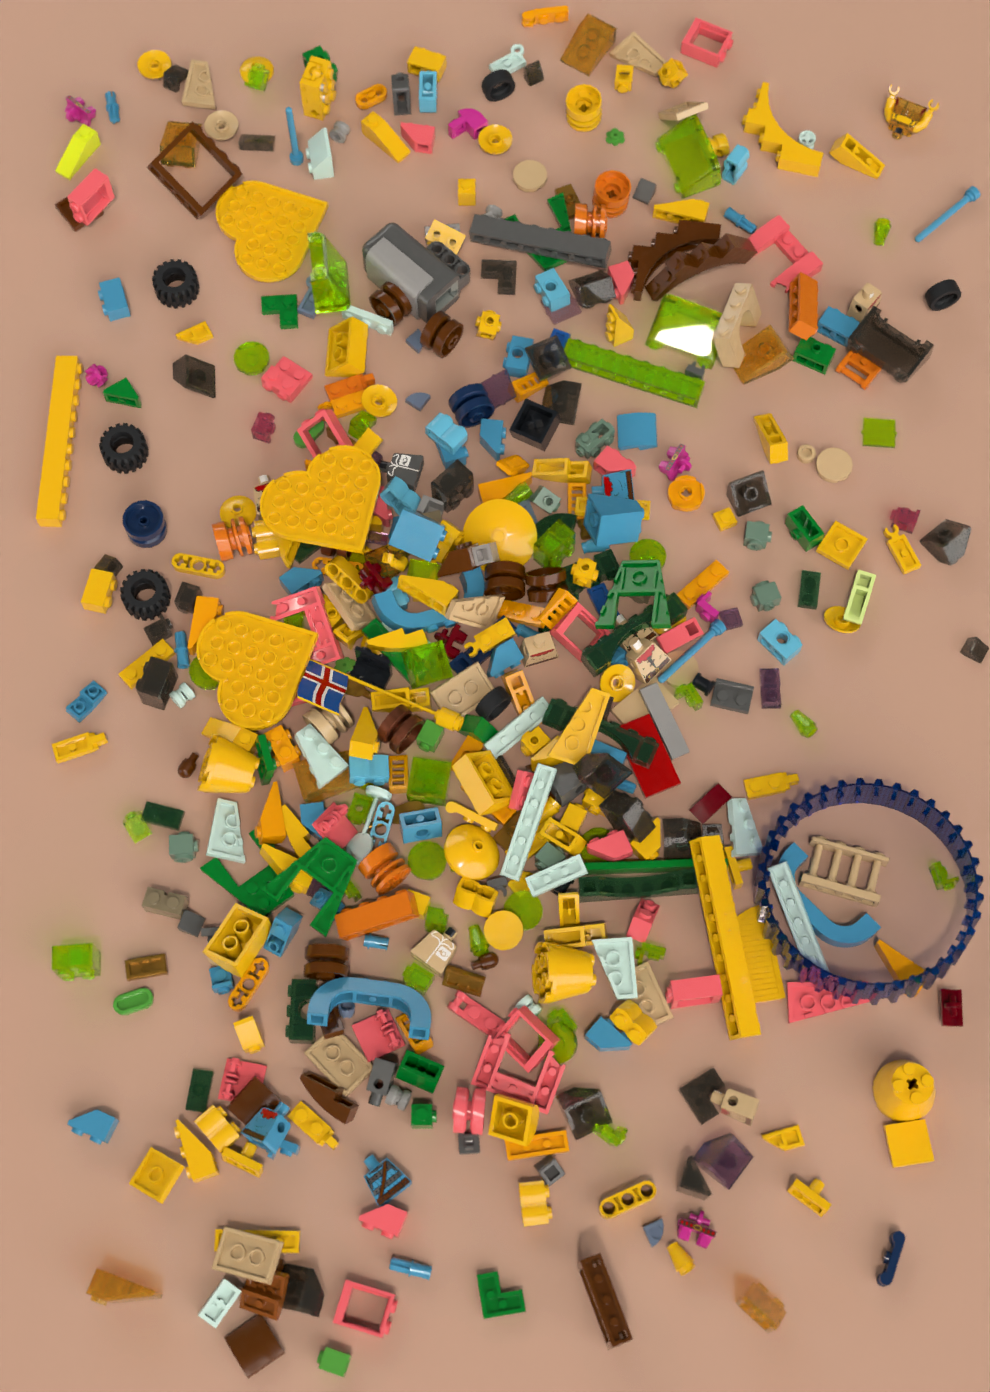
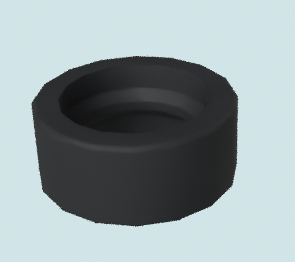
(502, 91)
(943, 295)
(493, 704)

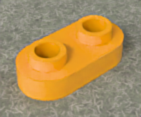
(369, 98)

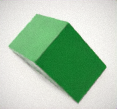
(122, 394)
(477, 728)

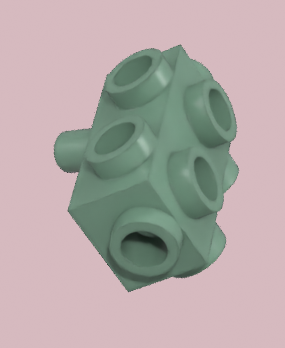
(589, 444)

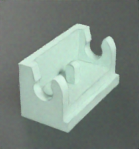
(219, 1302)

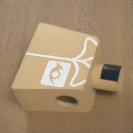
(436, 950)

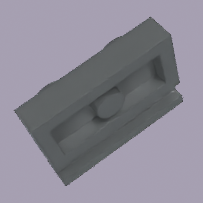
(732, 696)

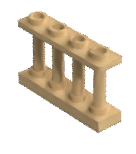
(849, 890)

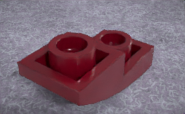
(710, 803)

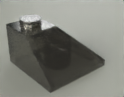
(195, 375)
(564, 399)
(947, 541)
(601, 773)
(676, 837)
(583, 1110)
(303, 1291)

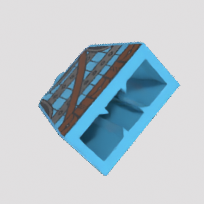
(385, 1180)

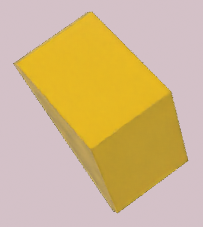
(568, 909)

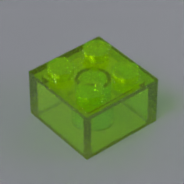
(554, 545)
(427, 664)
(429, 781)
(76, 961)

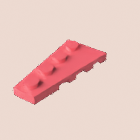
(807, 1003)

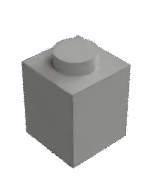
(485, 553)

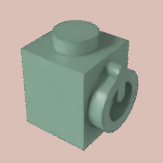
(545, 499)
(757, 535)
(765, 596)
(183, 847)
(549, 856)

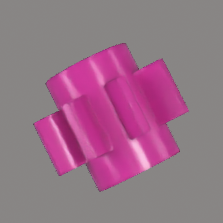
(96, 375)

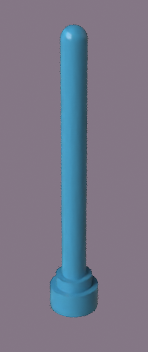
(296, 155)
(970, 195)
(716, 628)

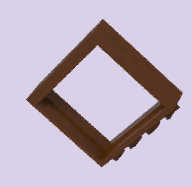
(175, 187)
(604, 1301)

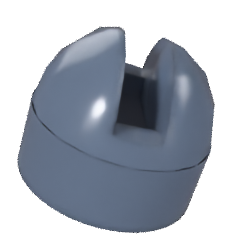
(346, 1009)

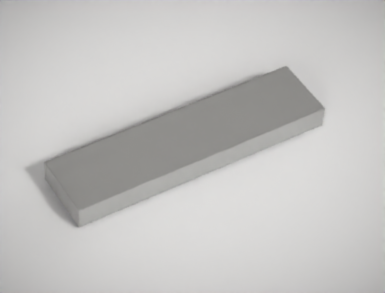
(664, 721)

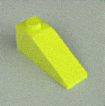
(78, 151)

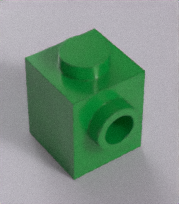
(423, 1116)

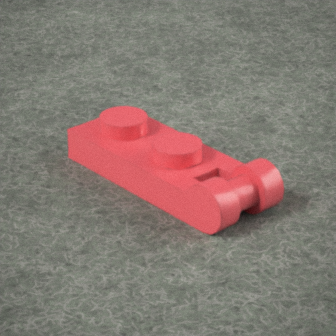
(475, 1014)

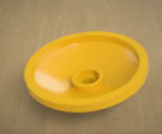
(466, 858)

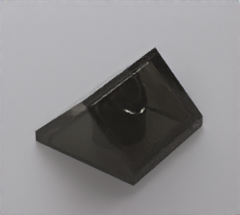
(548, 358)
(749, 493)
(692, 1181)

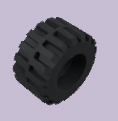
(172, 272)
(124, 435)
(142, 581)

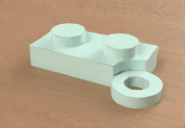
(510, 62)

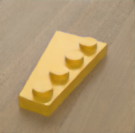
(582, 728)

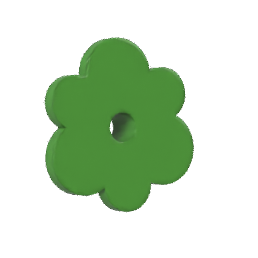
(615, 137)
(345, 665)

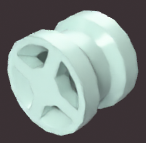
(808, 137)

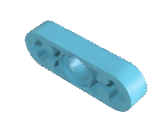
(380, 814)

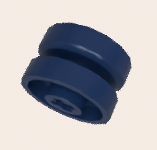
(471, 405)
(145, 524)

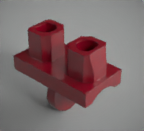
(372, 580)
(455, 636)
(951, 1008)

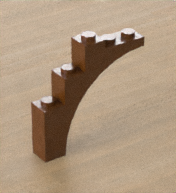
(685, 238)
(682, 266)

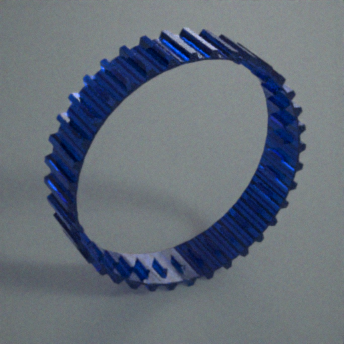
(904, 802)

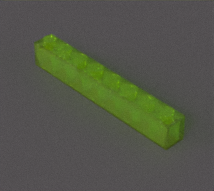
(634, 373)

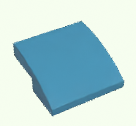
(637, 431)

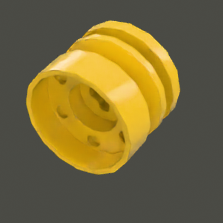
(583, 108)

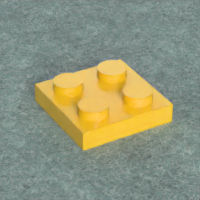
(841, 545)
(156, 1175)

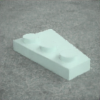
(321, 757)
(744, 832)
(225, 833)
(619, 966)

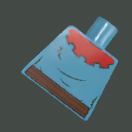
(616, 485)
(268, 1128)

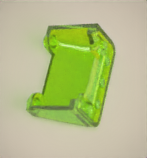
(690, 157)
(328, 275)
(685, 328)

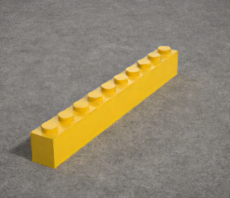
(59, 441)
(725, 937)

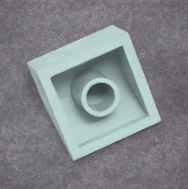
(320, 155)

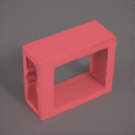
(710, 31)
(90, 197)
(334, 425)
(558, 630)
(694, 991)
(527, 1062)
(344, 1302)

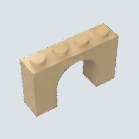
(739, 311)

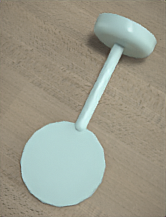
(362, 843)

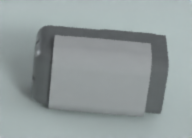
(416, 270)

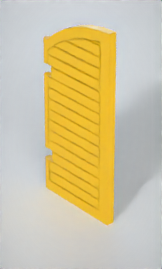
(761, 962)

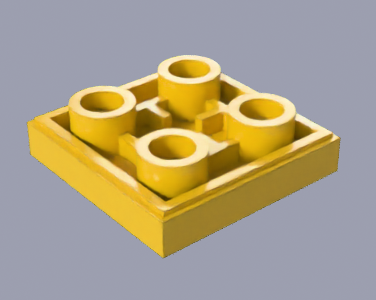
(908, 1143)

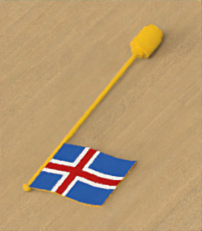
(327, 687)

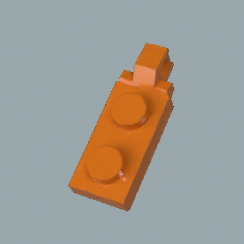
(349, 386)

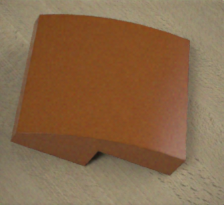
(265, 1298)

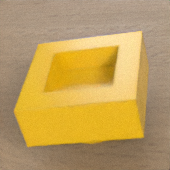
(724, 519)

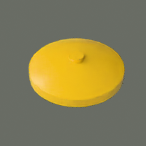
(506, 525)

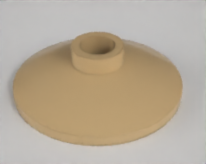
(219, 120)

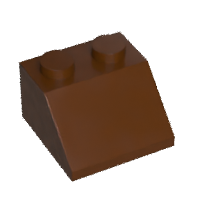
(459, 560)

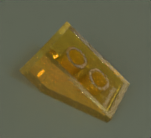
(589, 44)
(185, 152)
(763, 355)
(308, 784)
(114, 1289)
(761, 1307)

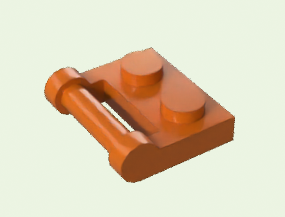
(862, 365)

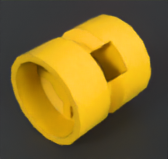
(720, 144)

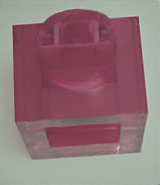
(263, 427)
(904, 519)

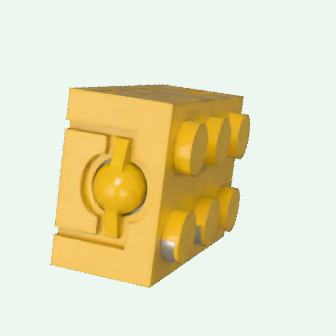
(317, 88)

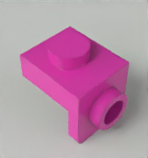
(705, 610)

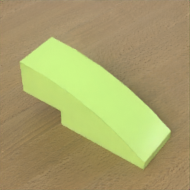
(859, 597)

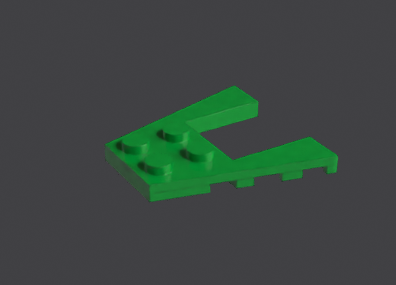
(559, 209)
(637, 579)
(329, 867)
(250, 891)

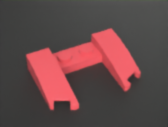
(778, 232)
(312, 603)
(489, 1078)

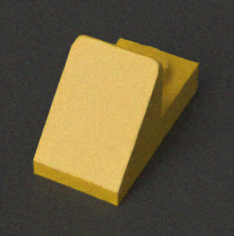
(347, 636)

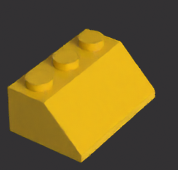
(346, 348)
(483, 781)
(238, 940)

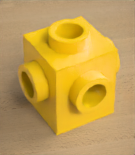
(672, 73)
(488, 324)
(584, 572)
(533, 742)

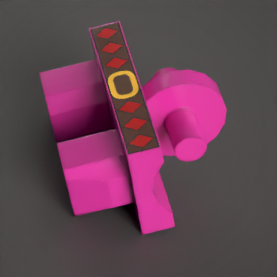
(77, 111)
(678, 463)
(687, 1227)

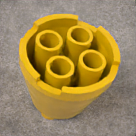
(227, 768)
(561, 972)
(894, 1096)

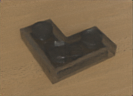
(502, 270)
(697, 1093)

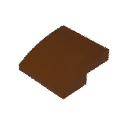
(251, 1100)
(254, 1345)

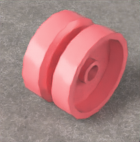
(469, 1110)

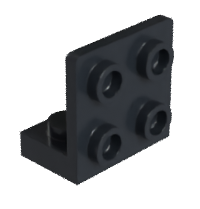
(372, 668)

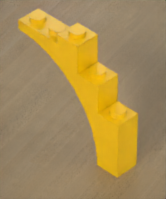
(790, 154)

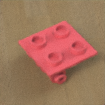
(335, 825)
(378, 1035)
(237, 1076)

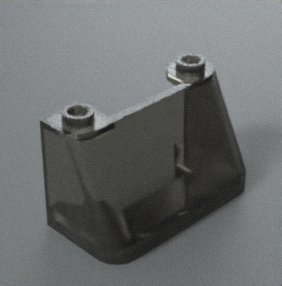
(889, 347)

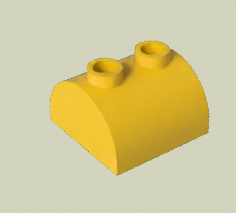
(513, 1119)

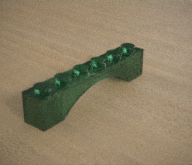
(599, 656)
(638, 748)
(608, 888)

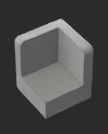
(430, 504)

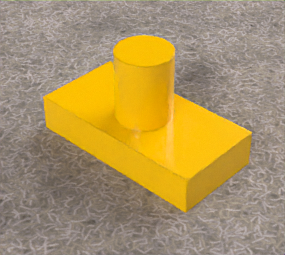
(735, 867)
(244, 1159)
(810, 1195)

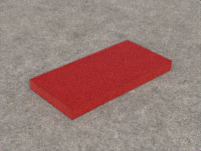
(661, 773)

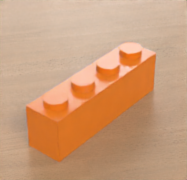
(803, 306)
(376, 915)

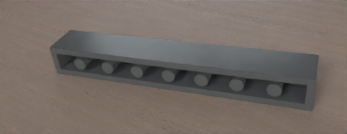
(540, 240)

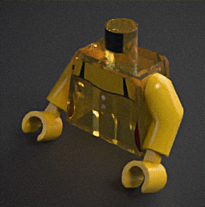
(905, 116)
(389, 558)

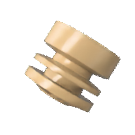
(327, 722)

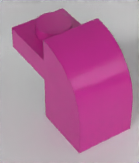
(468, 120)

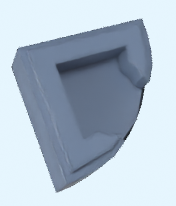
(414, 341)
(418, 400)
(654, 1231)

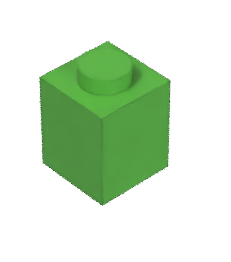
(430, 736)
(334, 1361)

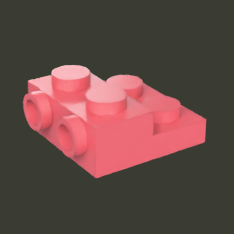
(286, 379)

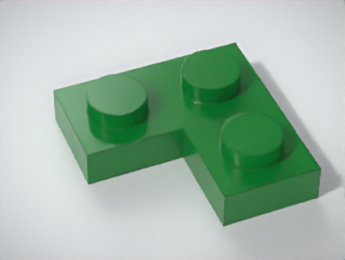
(285, 306)
(267, 764)
(497, 1303)

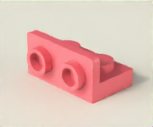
(520, 789)

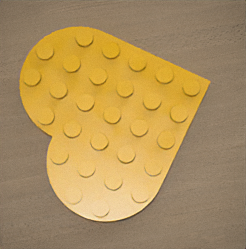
(268, 227)
(328, 502)
(256, 666)

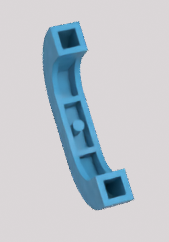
(429, 620)
(824, 928)
(371, 993)

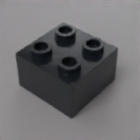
(535, 424)

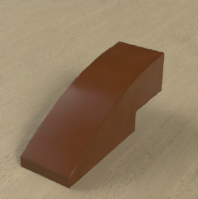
(329, 1097)

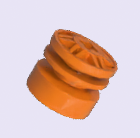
(614, 191)
(590, 222)
(232, 538)
(384, 868)

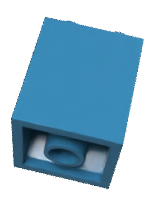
(612, 519)
(417, 534)

